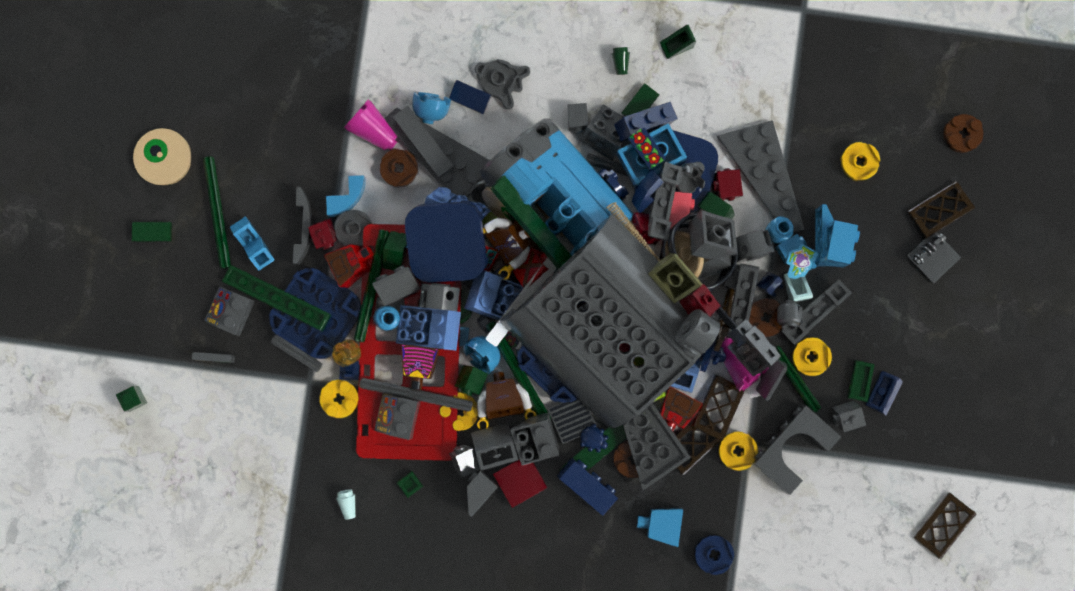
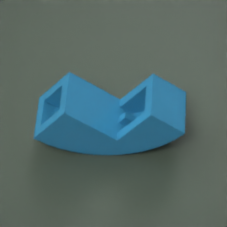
(338, 204)
(252, 243)

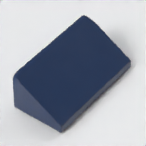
(470, 97)
(884, 392)

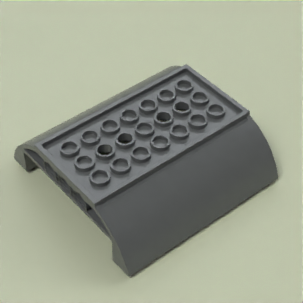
(586, 356)

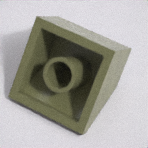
(674, 277)

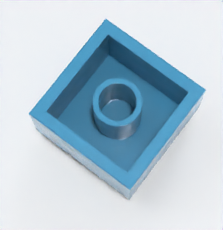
(839, 244)

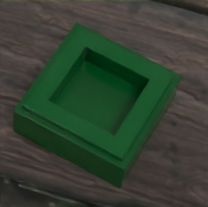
(409, 484)

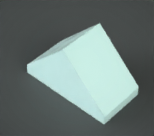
(797, 288)

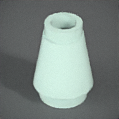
(346, 502)

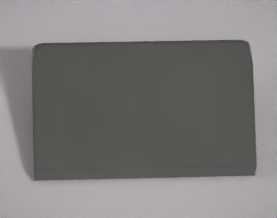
(771, 379)

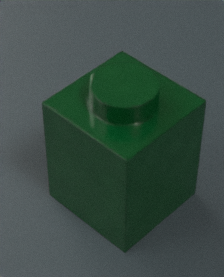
(470, 380)
(131, 398)

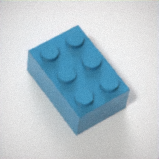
(668, 145)

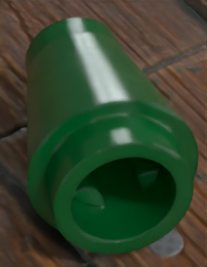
(621, 60)

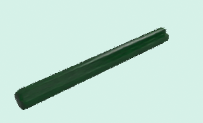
(216, 211)
(370, 291)
(520, 375)

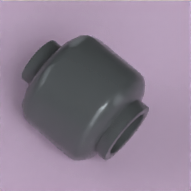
(789, 315)

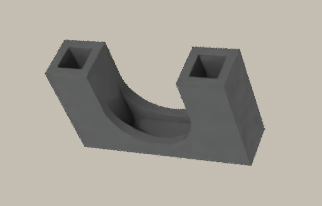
(771, 460)

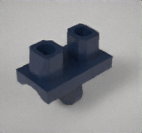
(710, 354)

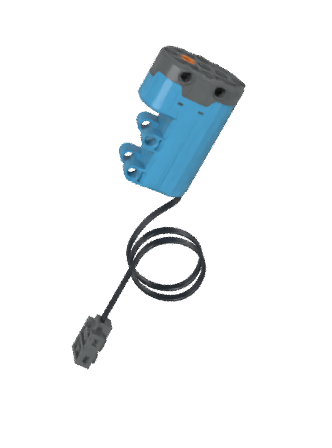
(575, 198)

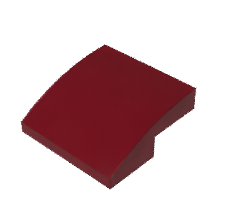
(519, 482)

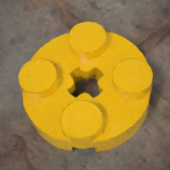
(849, 159)
(819, 348)
(333, 408)
(468, 419)
(728, 445)

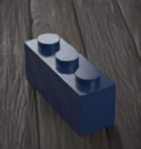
(650, 119)
(588, 485)

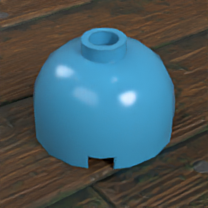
(430, 107)
(484, 354)

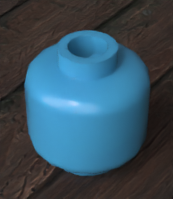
(780, 229)
(393, 318)

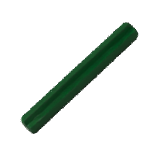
(798, 383)

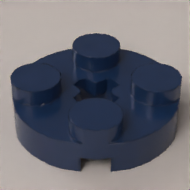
(610, 178)
(723, 560)

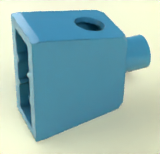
(663, 525)

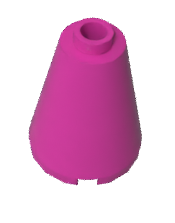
(372, 127)
(738, 373)

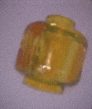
(346, 353)

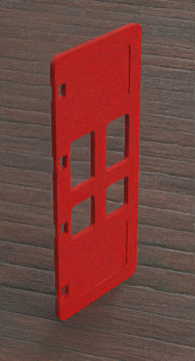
(433, 433)

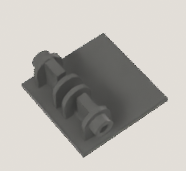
(934, 256)

